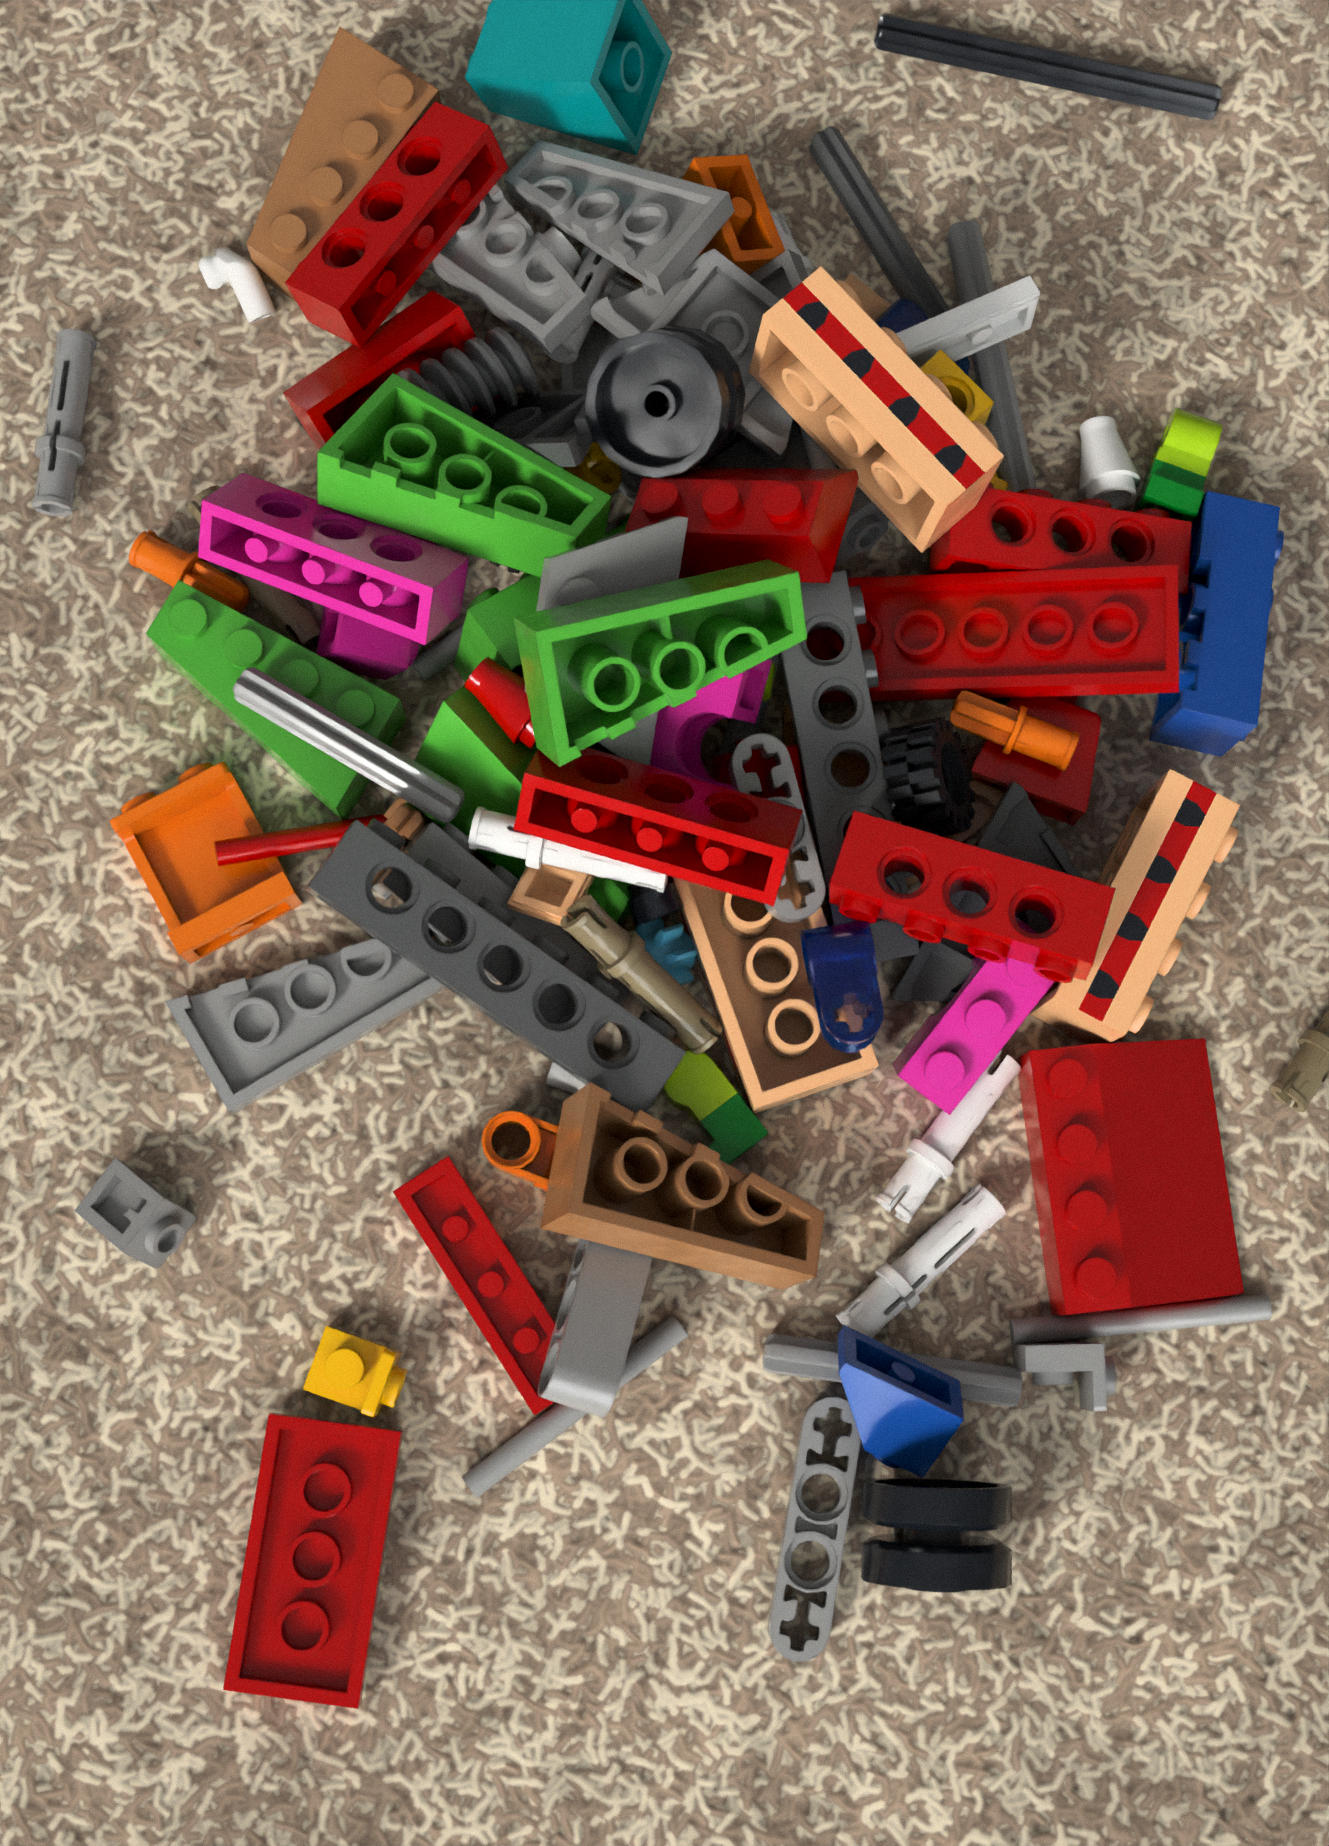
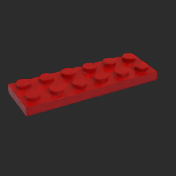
(1017, 633)

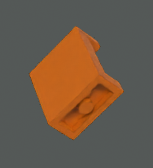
(175, 854)

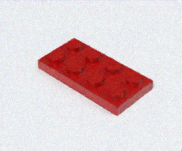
(313, 1560)

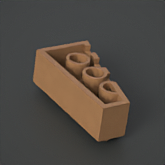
(345, 134)
(656, 1195)

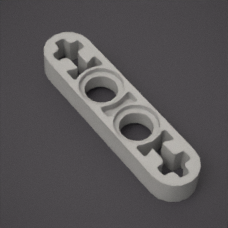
(822, 1527)

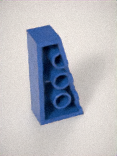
(1222, 626)

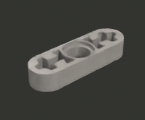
(783, 777)

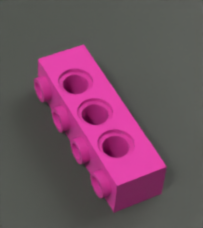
(332, 558)

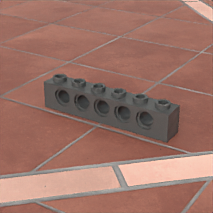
(830, 805)
(346, 886)

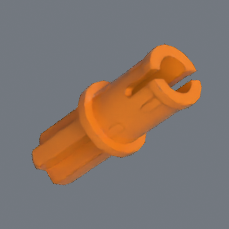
(174, 564)
(1013, 729)

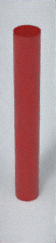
(285, 841)

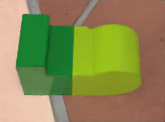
(1180, 465)
(714, 1106)

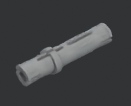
(61, 444)

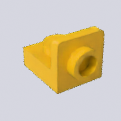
(355, 1372)

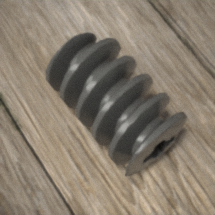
(478, 373)

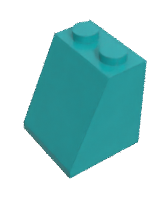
(572, 67)

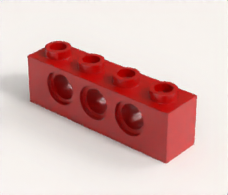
(397, 224)
(1086, 525)
(660, 822)
(946, 866)

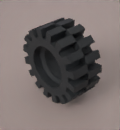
(929, 777)

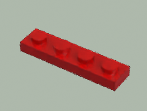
(482, 1273)

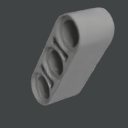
(594, 1327)

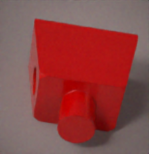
(1050, 790)

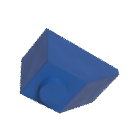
(897, 1402)

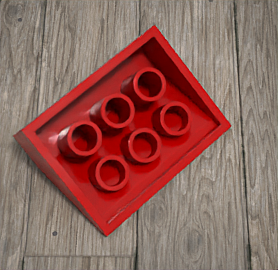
(1128, 1175)

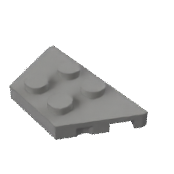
(728, 307)
(611, 567)

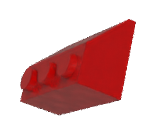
(347, 381)
(753, 516)

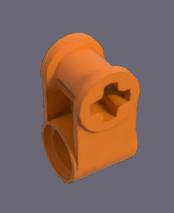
(537, 1161)

